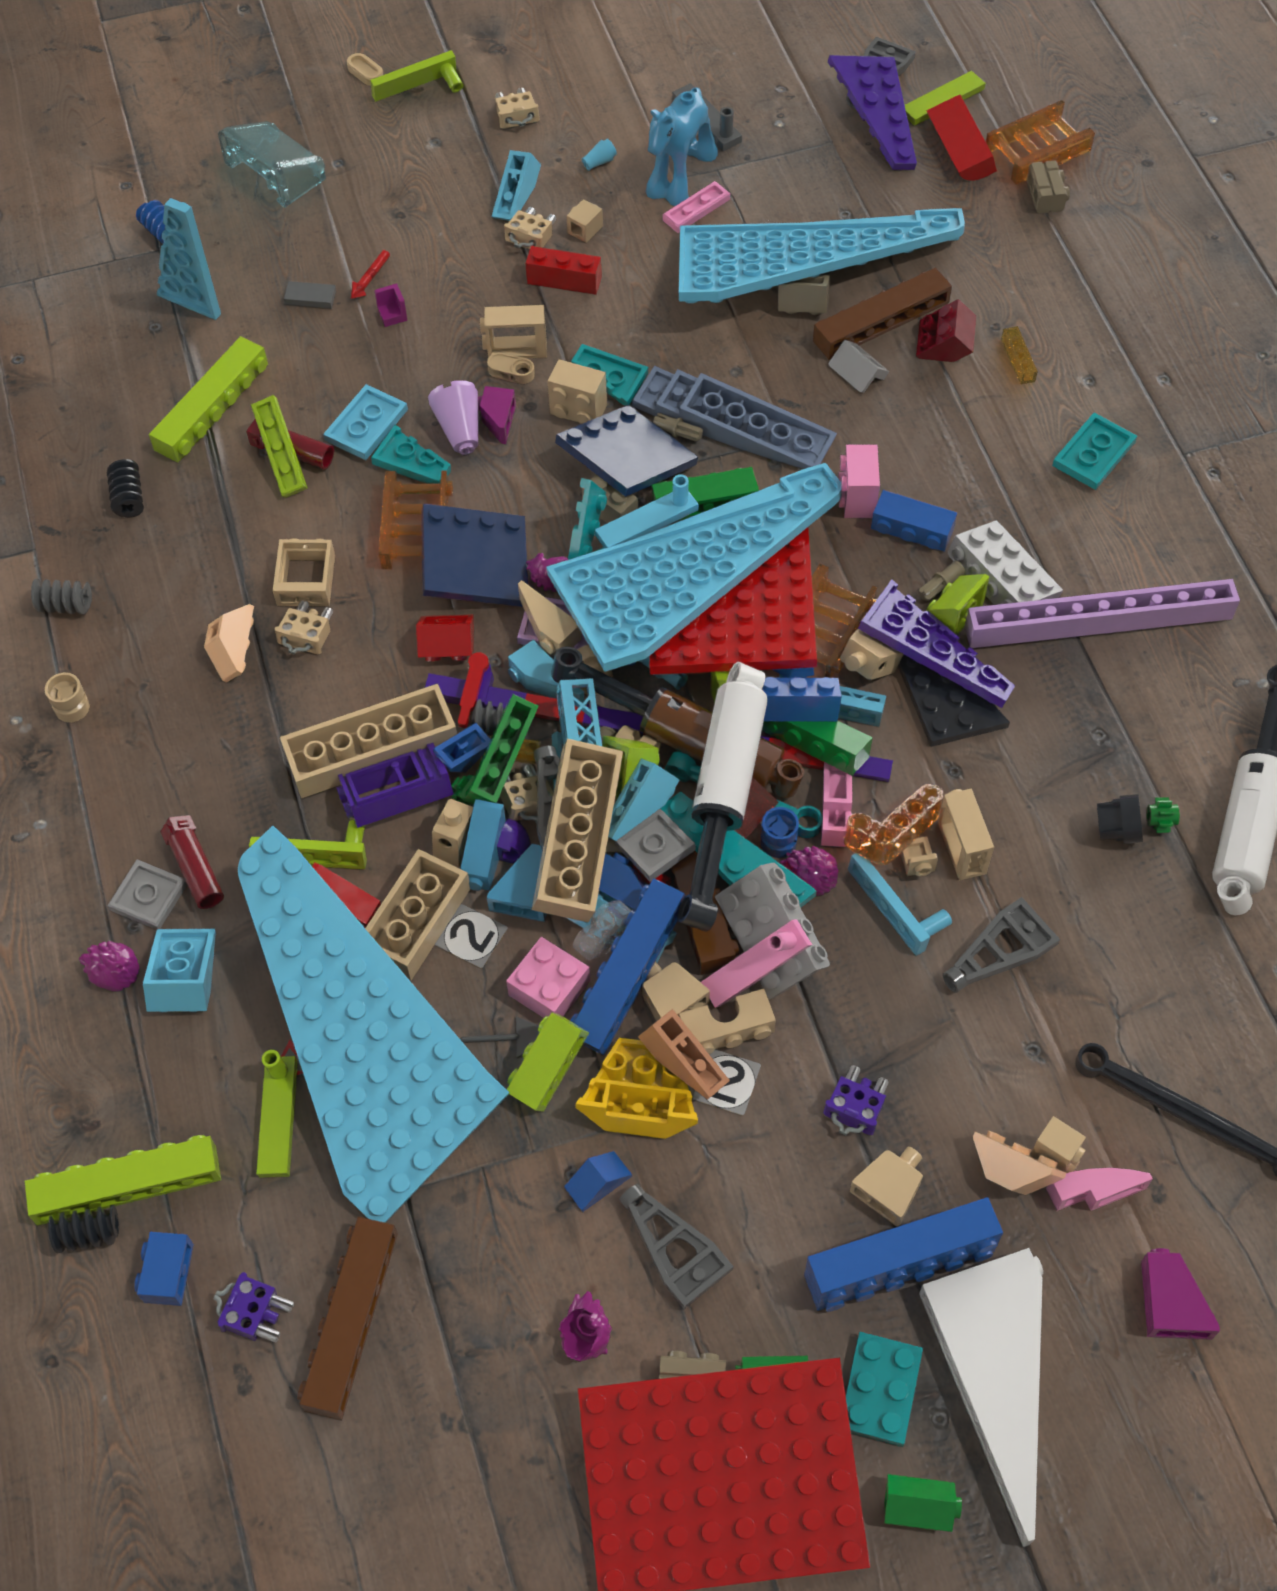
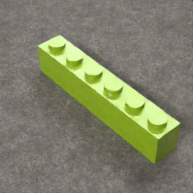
(208, 399)
(123, 1179)

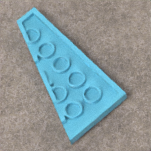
(183, 264)

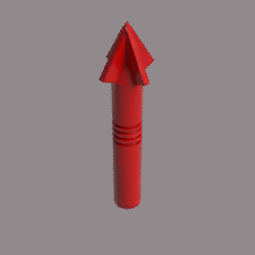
(358, 288)

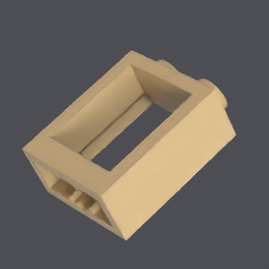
(515, 316)
(294, 592)
(965, 834)

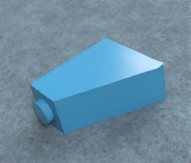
(481, 851)
(517, 887)

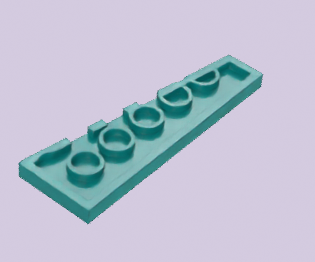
(738, 853)

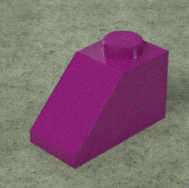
(497, 411)

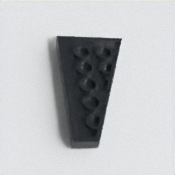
(946, 707)

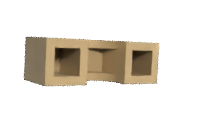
(753, 1020)

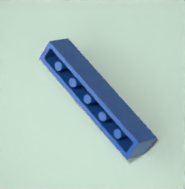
(628, 965)

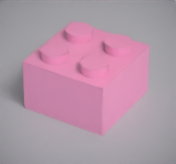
(859, 481)
(548, 979)

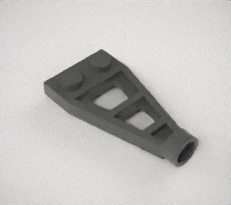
(884, 48)
(547, 769)
(1025, 926)
(699, 1273)

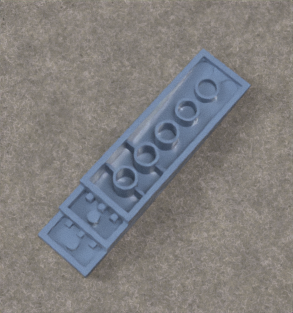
(734, 417)

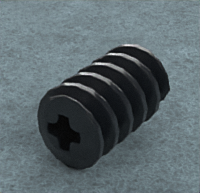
(125, 488)
(84, 1230)

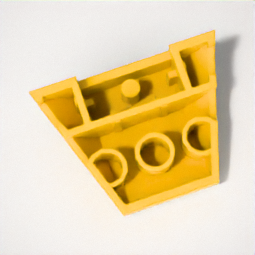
(637, 1094)

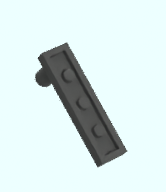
(720, 122)

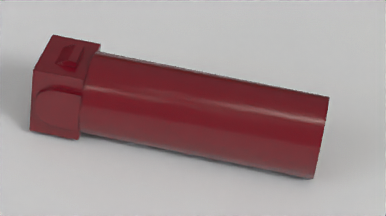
(306, 448)
(194, 865)

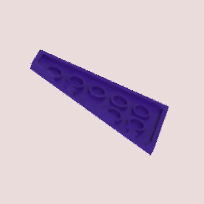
(878, 99)
(929, 642)

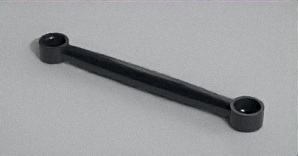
(1178, 1105)

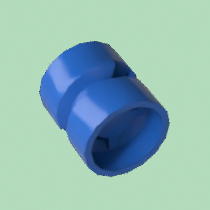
(779, 832)

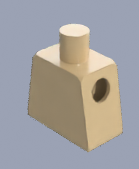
(869, 656)
(452, 829)
(674, 990)
(889, 1184)

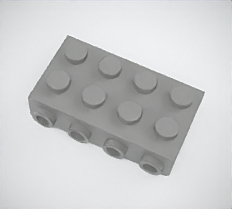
(1011, 569)
(761, 906)

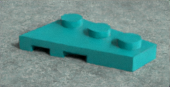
(622, 375)
(409, 459)
(588, 513)

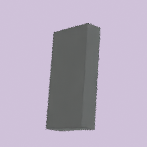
(310, 294)

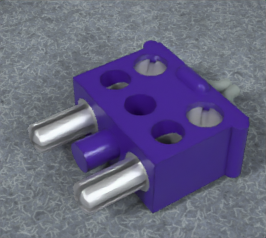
(856, 1103)
(240, 1303)

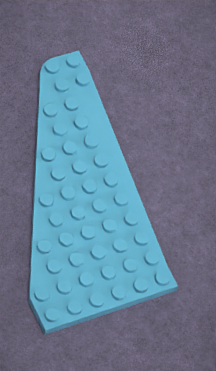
(752, 257)
(655, 585)
(375, 1055)

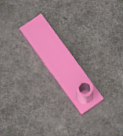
(756, 963)

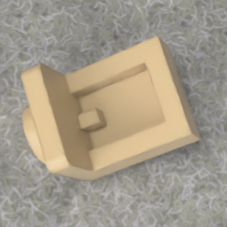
(919, 858)

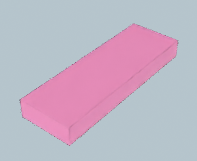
(696, 206)

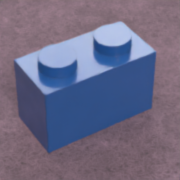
(164, 1268)

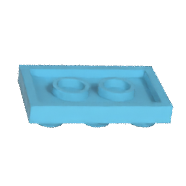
(365, 422)

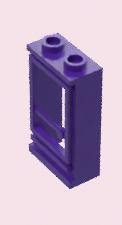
(431, 786)

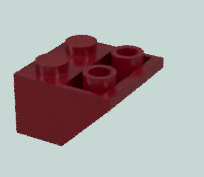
(947, 333)

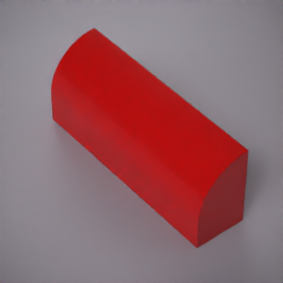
(962, 139)

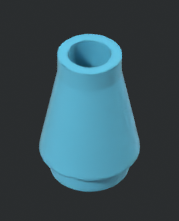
(600, 154)

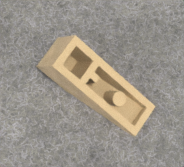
(550, 623)

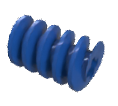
(151, 217)

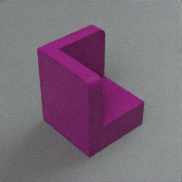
(390, 305)

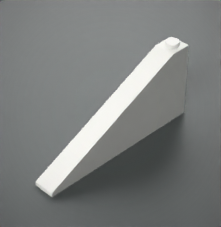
(992, 1345)

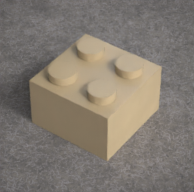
(577, 392)

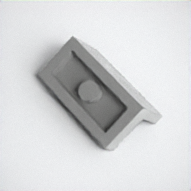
(856, 366)

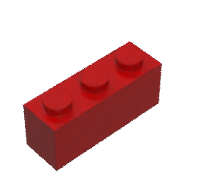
(563, 270)

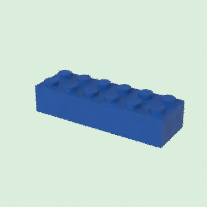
(903, 1255)

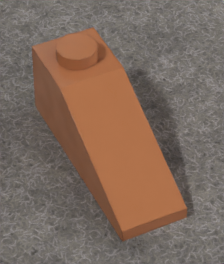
(683, 1054)

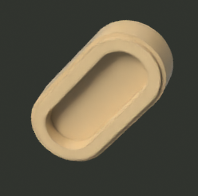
(363, 68)

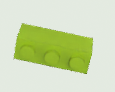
(546, 1061)

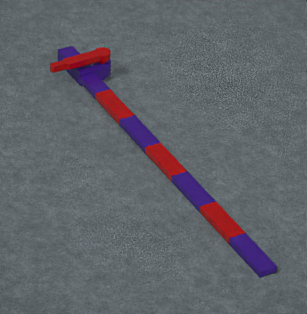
(479, 686)

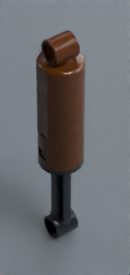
(678, 722)

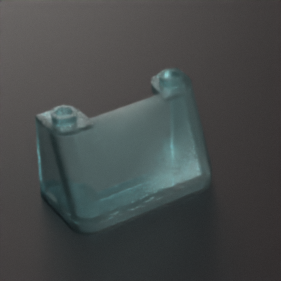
(274, 156)

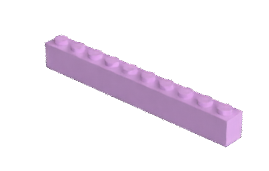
(1101, 613)

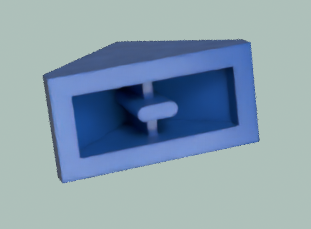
(463, 749)
(597, 1179)

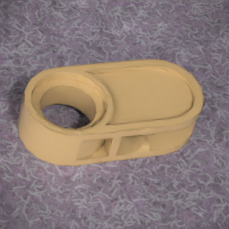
(505, 366)

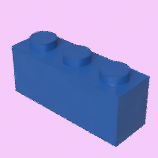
(913, 520)
(802, 699)

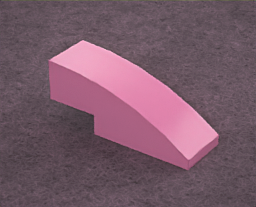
(835, 805)
(1097, 1186)

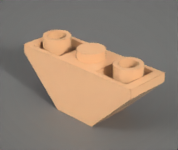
(228, 641)
(1013, 1165)

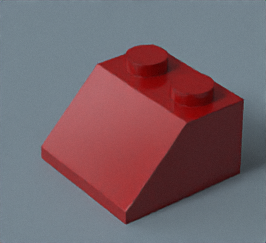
(445, 637)

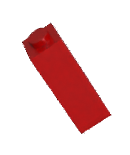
(359, 902)

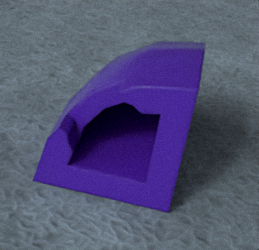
(512, 841)

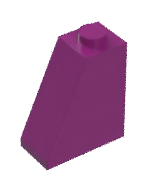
(1174, 1300)

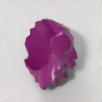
(538, 570)
(813, 867)
(110, 965)
(585, 1329)

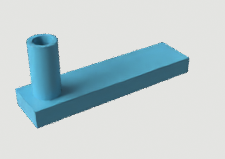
(651, 516)
(913, 933)

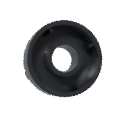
(1121, 819)

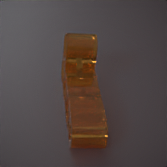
(887, 839)

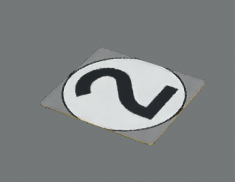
(471, 936)
(737, 1092)

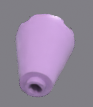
(457, 413)

